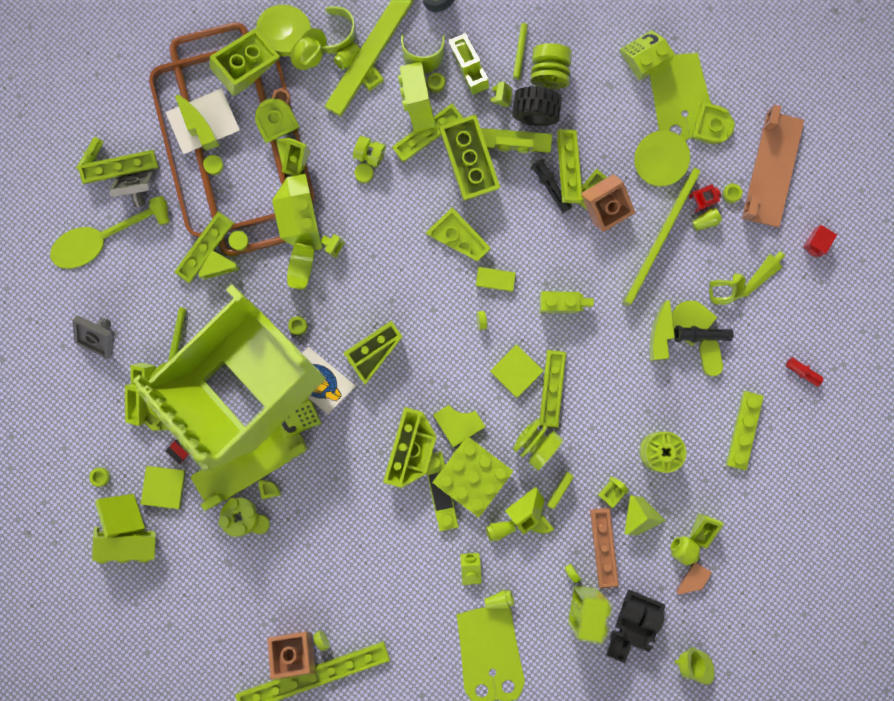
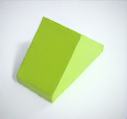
(216, 266)
(705, 530)

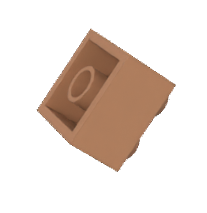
(608, 203)
(291, 655)

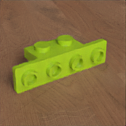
(517, 140)

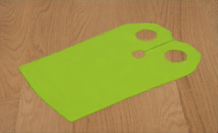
(679, 88)
(487, 644)

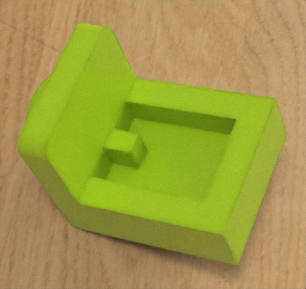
(470, 568)

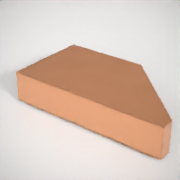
(694, 579)

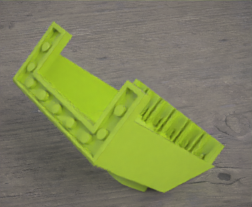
(257, 356)

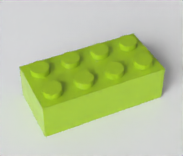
(469, 157)
(589, 614)

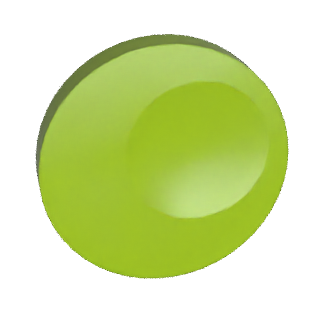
(282, 27)
(662, 158)

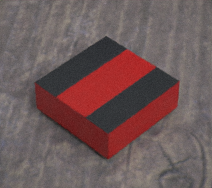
(177, 452)

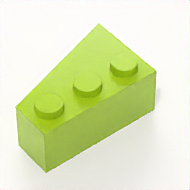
(123, 548)

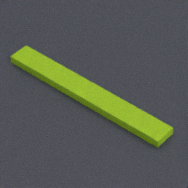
(367, 56)
(661, 237)
(325, 673)

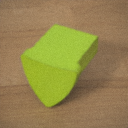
(613, 492)

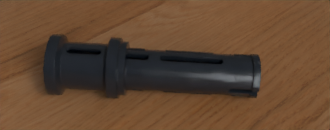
(546, 178)
(695, 334)

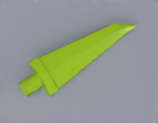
(764, 272)

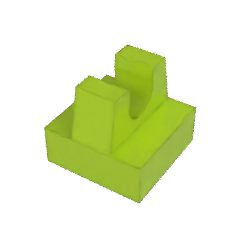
(503, 94)
(333, 245)

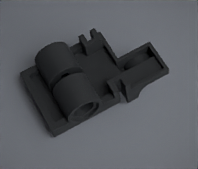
(638, 624)

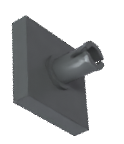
(133, 185)
(93, 336)

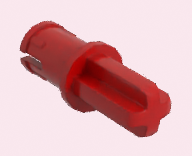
(804, 371)

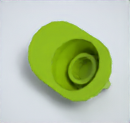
(307, 50)
(696, 666)

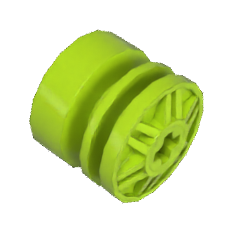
(551, 66)
(537, 444)
(651, 452)

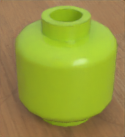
(685, 550)

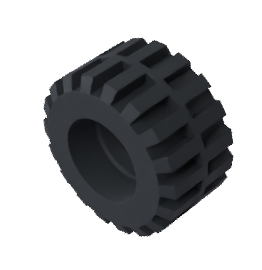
(537, 106)

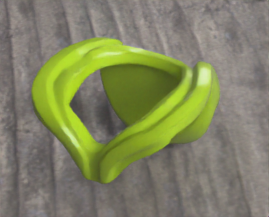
(737, 284)

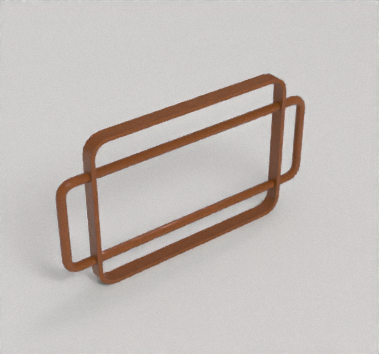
(176, 65)

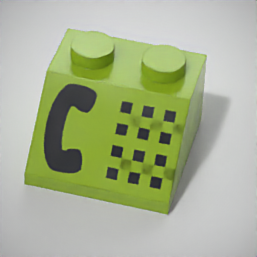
(647, 54)
(301, 419)

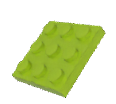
(473, 476)

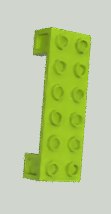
(236, 475)

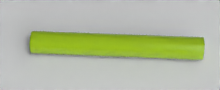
(520, 50)

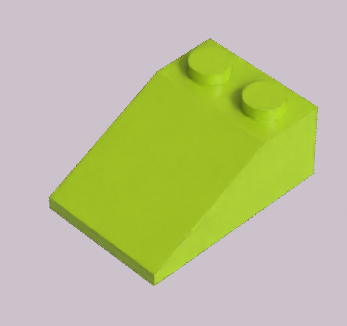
(243, 61)

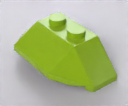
(296, 213)
(410, 449)

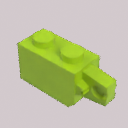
(563, 302)

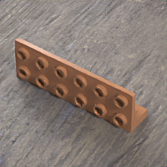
(773, 168)

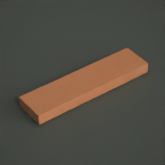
(604, 548)

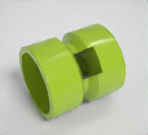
(363, 148)

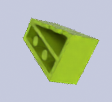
(416, 96)
(372, 350)

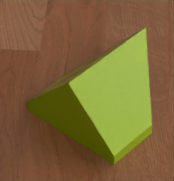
(292, 155)
(641, 516)

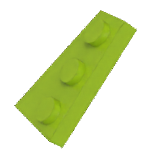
(459, 235)

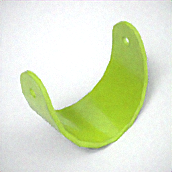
(334, 10)
(429, 63)
(300, 266)

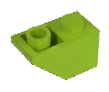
(527, 510)

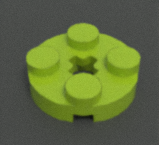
(248, 512)

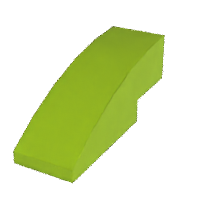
(469, 64)
(197, 124)
(661, 332)
(134, 404)

